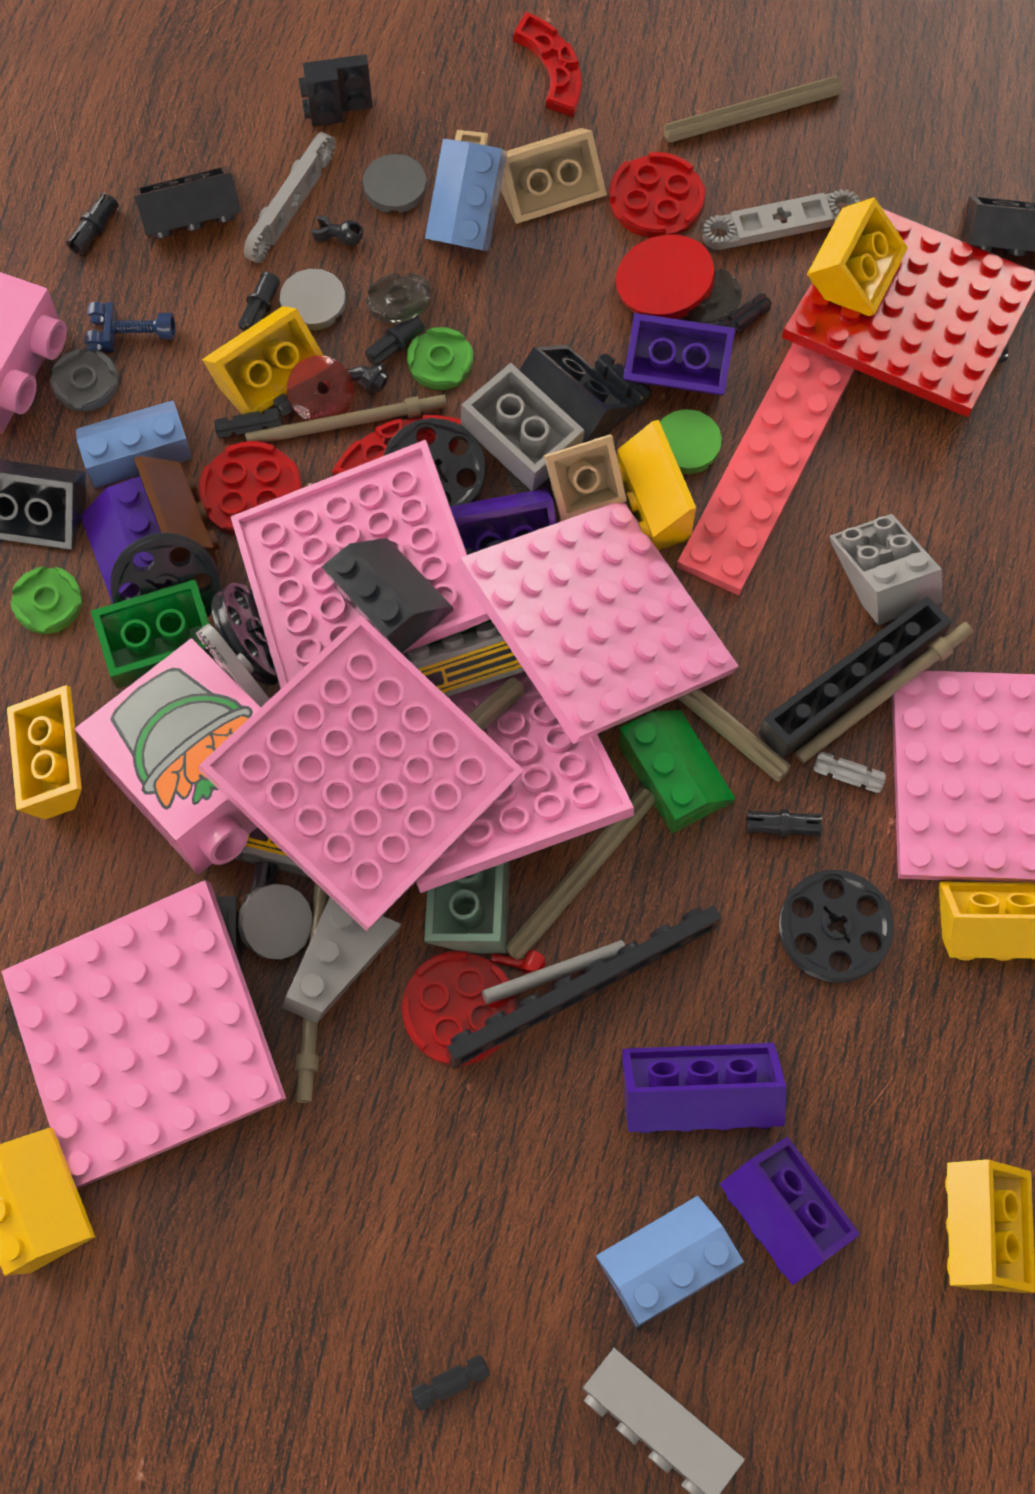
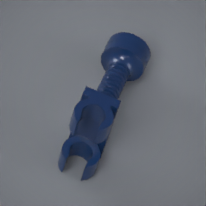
(106, 314)

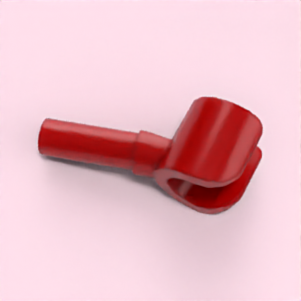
(531, 963)

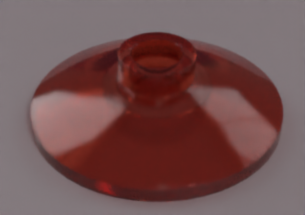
(303, 390)

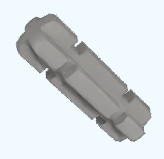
(849, 772)

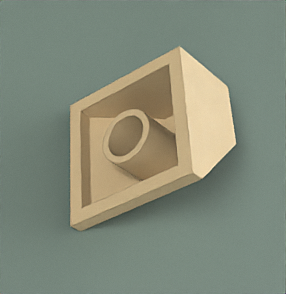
(585, 477)

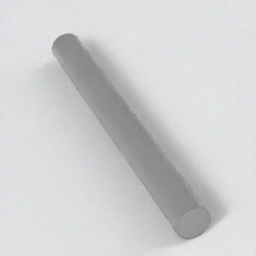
(550, 973)

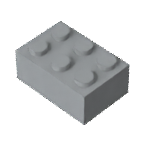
(519, 425)

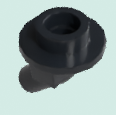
(372, 378)

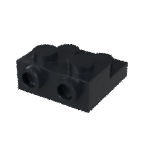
(335, 88)

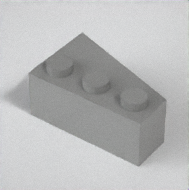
(335, 960)

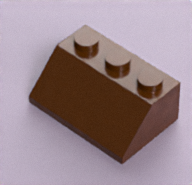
(174, 504)

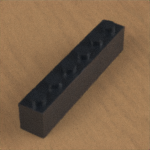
(853, 678)

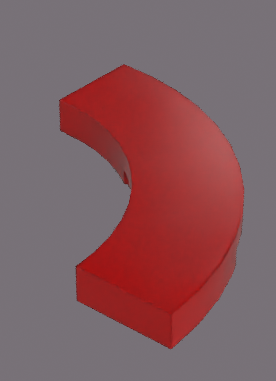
(558, 60)
(375, 443)

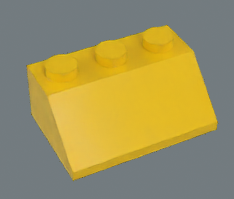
(858, 258)
(259, 361)
(656, 488)
(45, 754)
(988, 919)
(38, 1204)
(990, 1227)

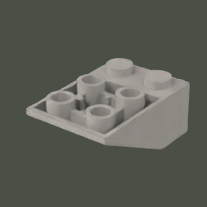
(887, 568)

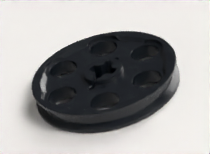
(450, 464)
(163, 567)
(242, 629)
(840, 909)

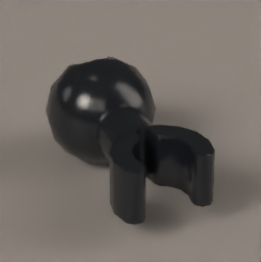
(349, 232)

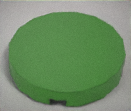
(440, 358)
(693, 439)
(46, 600)

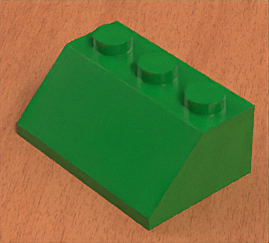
(148, 629)
(674, 768)

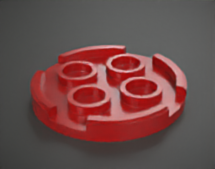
(656, 195)
(665, 276)
(243, 479)
(448, 999)

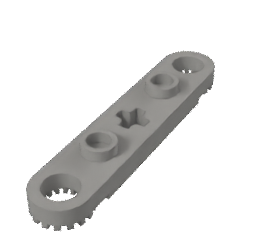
(289, 198)
(760, 222)
(235, 666)

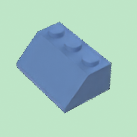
(466, 194)
(113, 444)
(669, 1260)

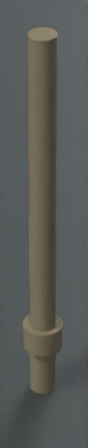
(411, 407)
(938, 651)
(307, 1060)

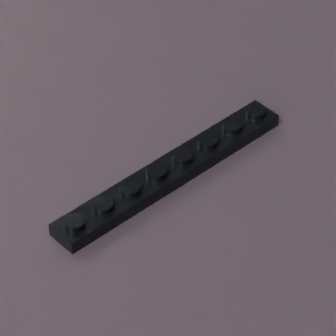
(571, 991)

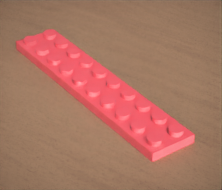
(765, 469)

